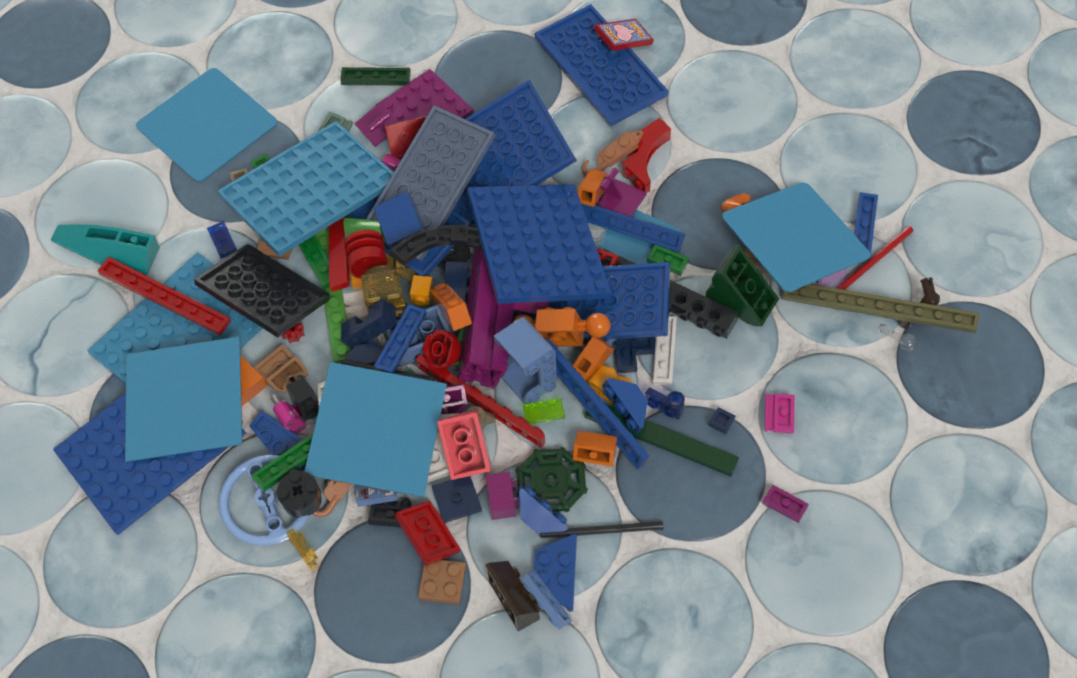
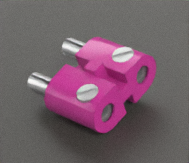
(288, 415)

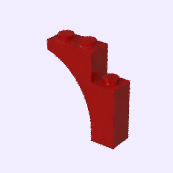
(636, 164)

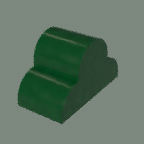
(742, 288)

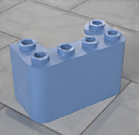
(531, 361)

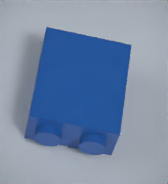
(398, 218)

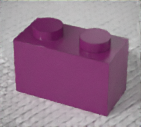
(501, 495)

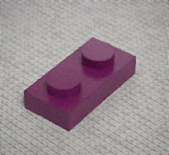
(785, 503)

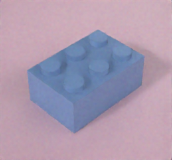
(433, 321)

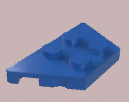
(556, 568)

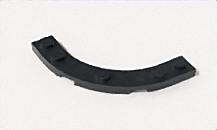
(426, 240)

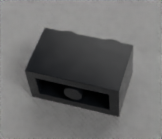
(303, 398)

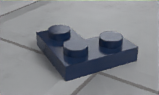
(628, 349)

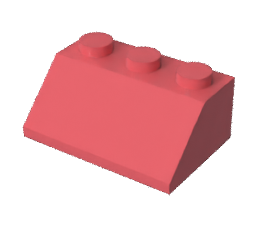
(464, 444)

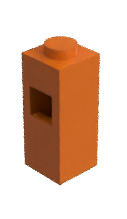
(589, 189)
(592, 357)

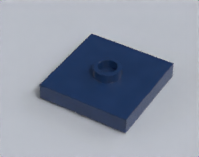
(456, 499)

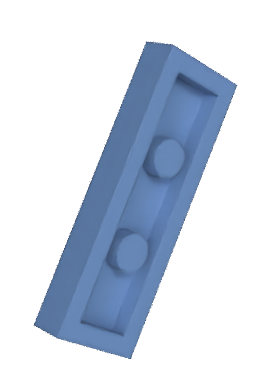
(546, 600)

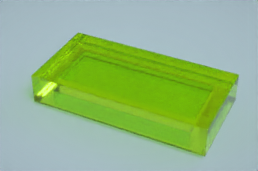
(544, 411)

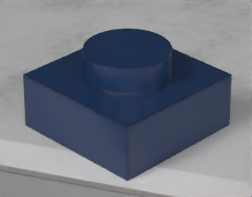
(721, 420)

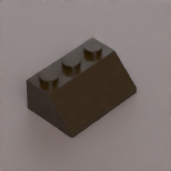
(512, 594)

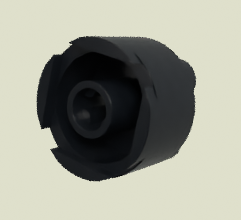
(289, 494)

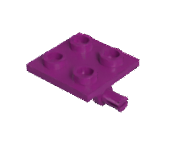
(373, 123)
(619, 195)

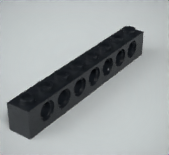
(692, 300)

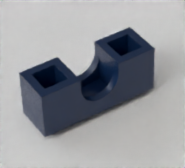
(379, 319)

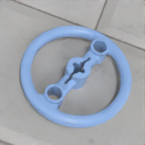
(275, 536)

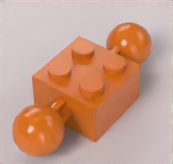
(566, 327)

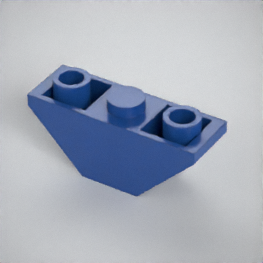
(627, 401)
(538, 513)

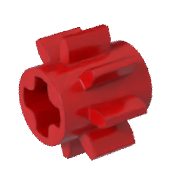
(294, 333)

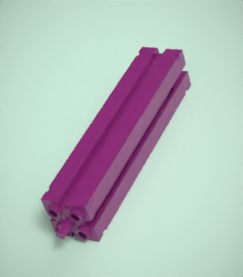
(481, 356)

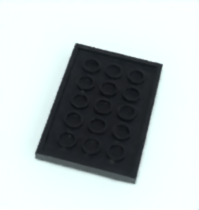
(262, 290)

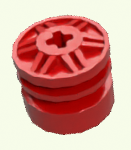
(364, 251)

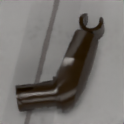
(930, 296)

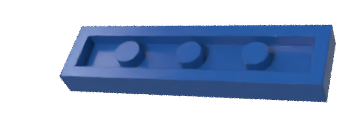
(866, 219)
(400, 339)

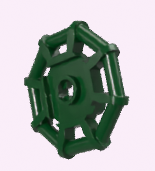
(560, 472)

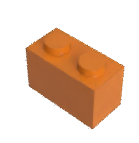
(595, 448)

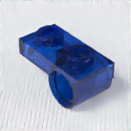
(664, 403)

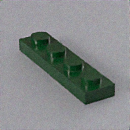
(375, 76)

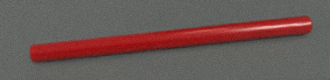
(873, 260)

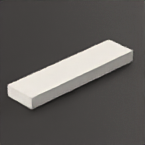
(665, 355)

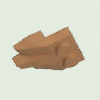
(281, 369)

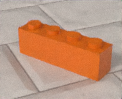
(451, 306)

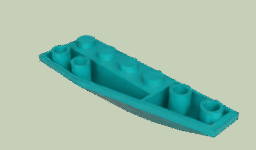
(100, 242)

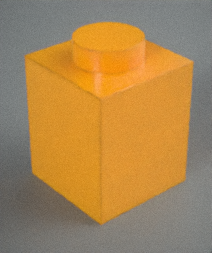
(420, 290)

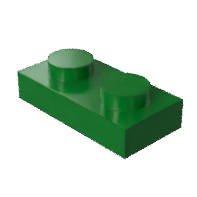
(677, 261)

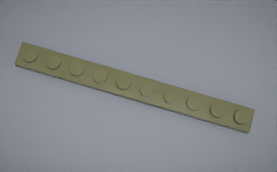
(885, 307)

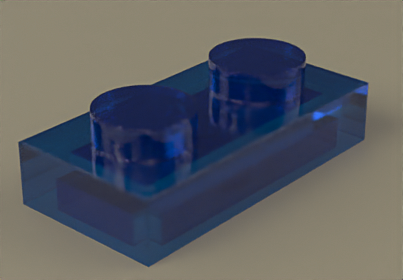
(222, 239)

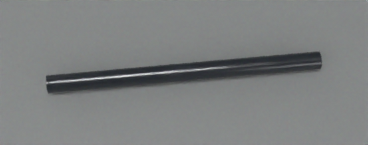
(605, 529)

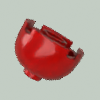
(442, 349)

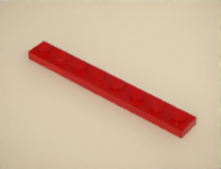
(164, 296)
(488, 404)

